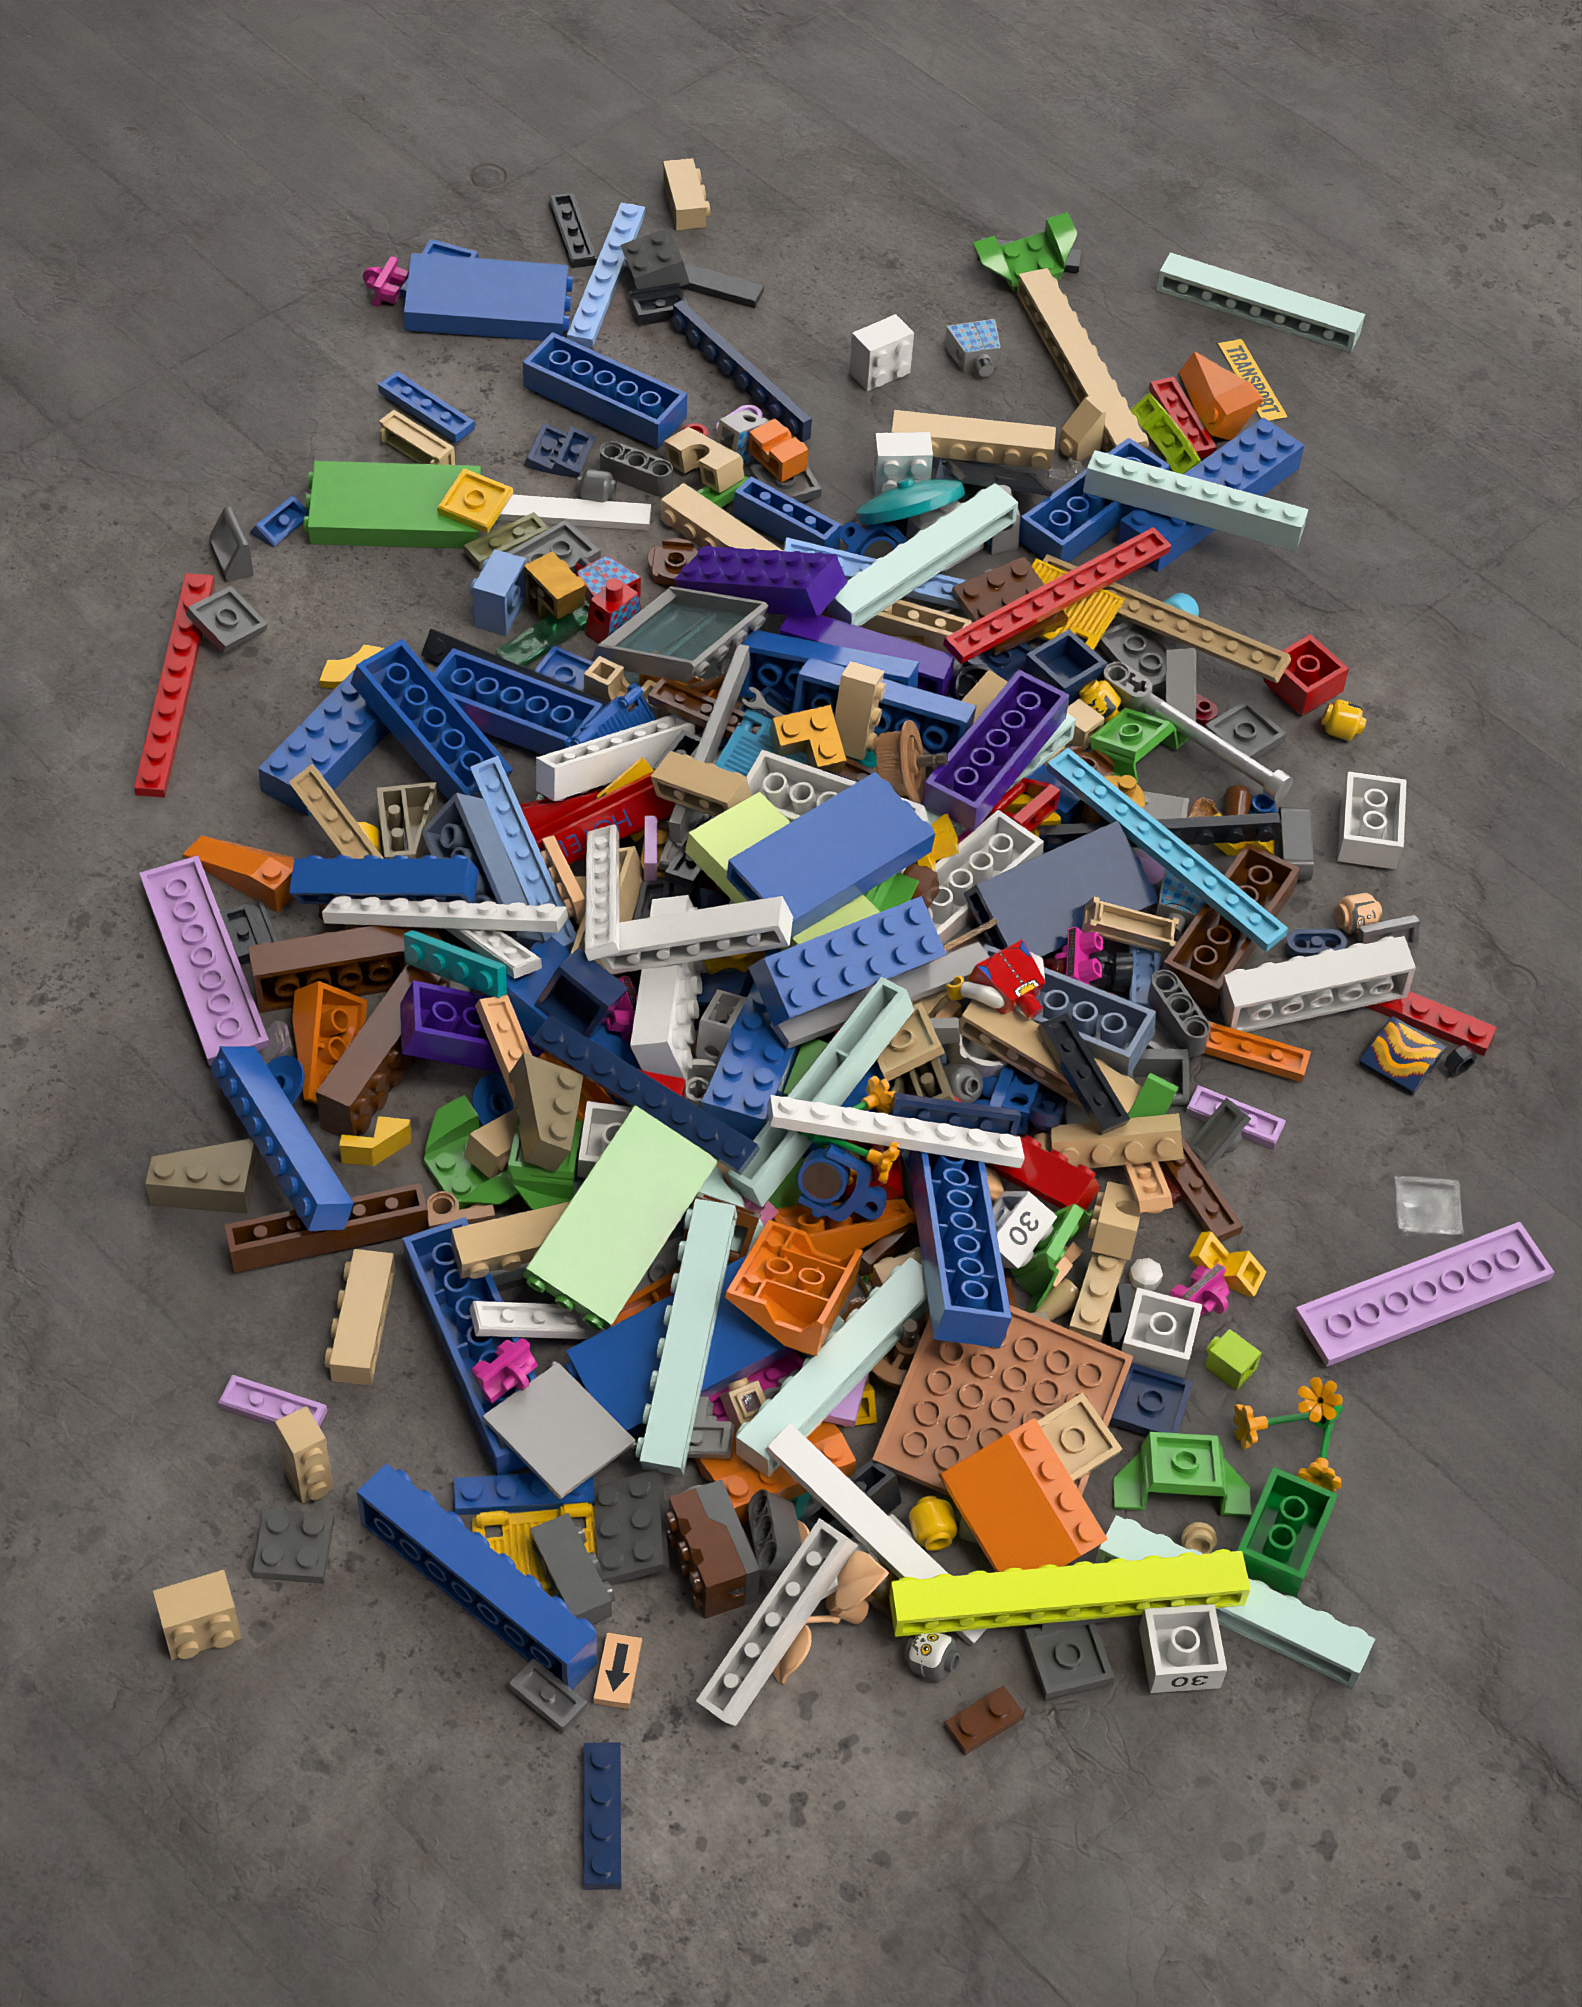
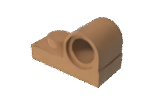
(447, 1202)

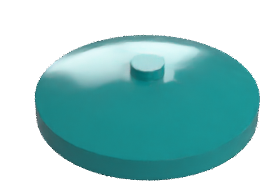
(909, 500)

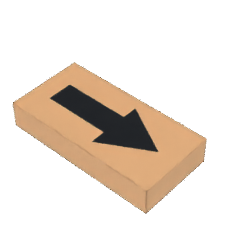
(618, 1671)

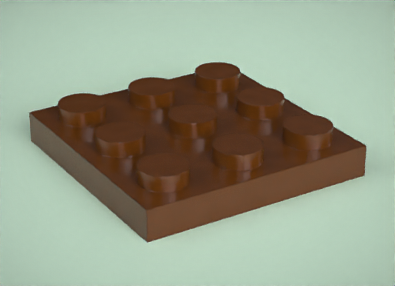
(998, 588)

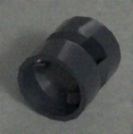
(1120, 971)

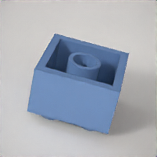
(498, 592)

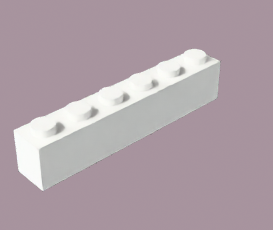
(605, 758)
(701, 935)
(776, 1623)

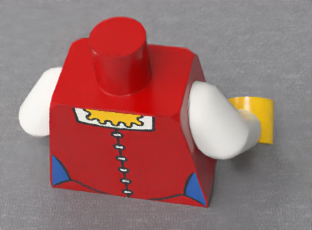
(1004, 981)

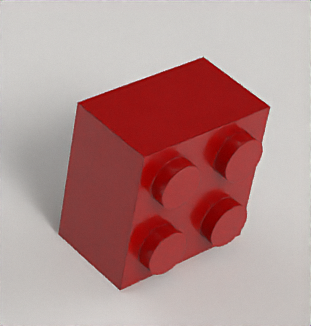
(1310, 676)

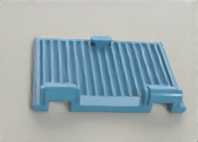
(745, 746)

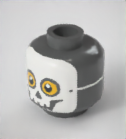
(932, 1655)

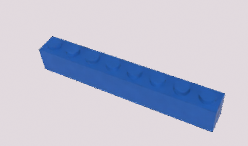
(282, 1138)

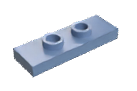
(1145, 965)

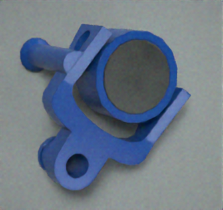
(866, 541)
(825, 1178)

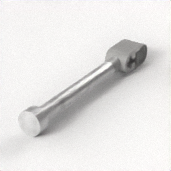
(1137, 695)

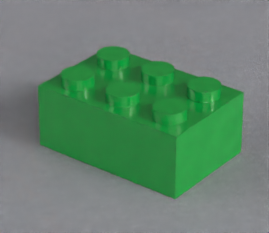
(1285, 1531)

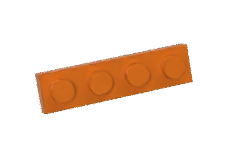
(1257, 1052)

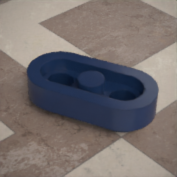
(1314, 941)
(1047, 1110)

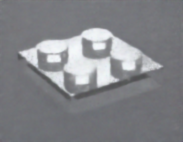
(1427, 1208)

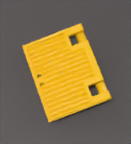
(1086, 617)
(516, 1535)

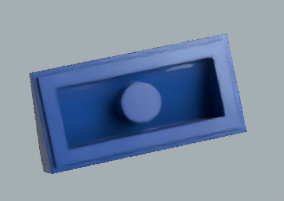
(280, 522)

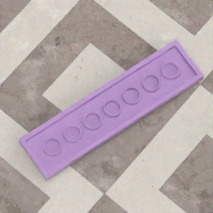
(203, 957)
(1423, 1293)

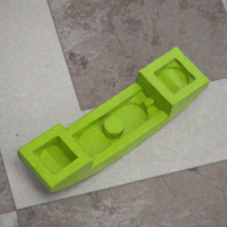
(1166, 434)

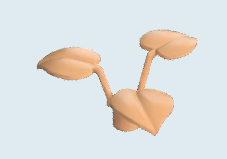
(848, 1602)

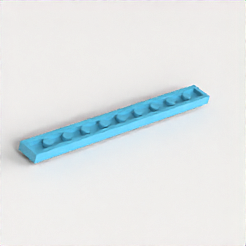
(1168, 850)

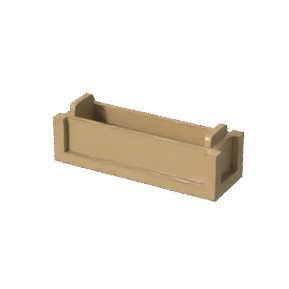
(415, 440)
(1129, 926)

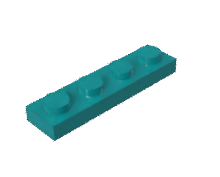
(455, 964)

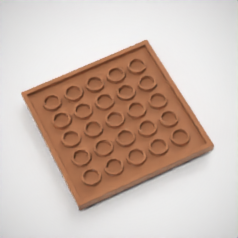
(974, 1394)

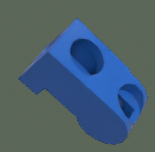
(1020, 1097)

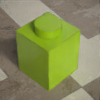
(1232, 1359)

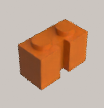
(777, 450)

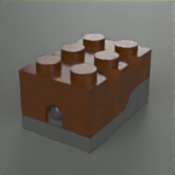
(712, 1549)

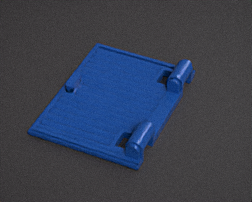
(615, 717)

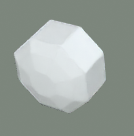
(1145, 1274)

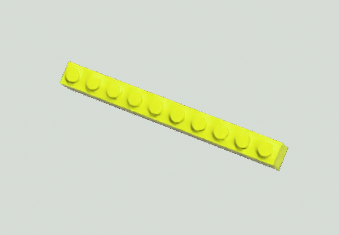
(1066, 1592)

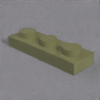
(504, 538)

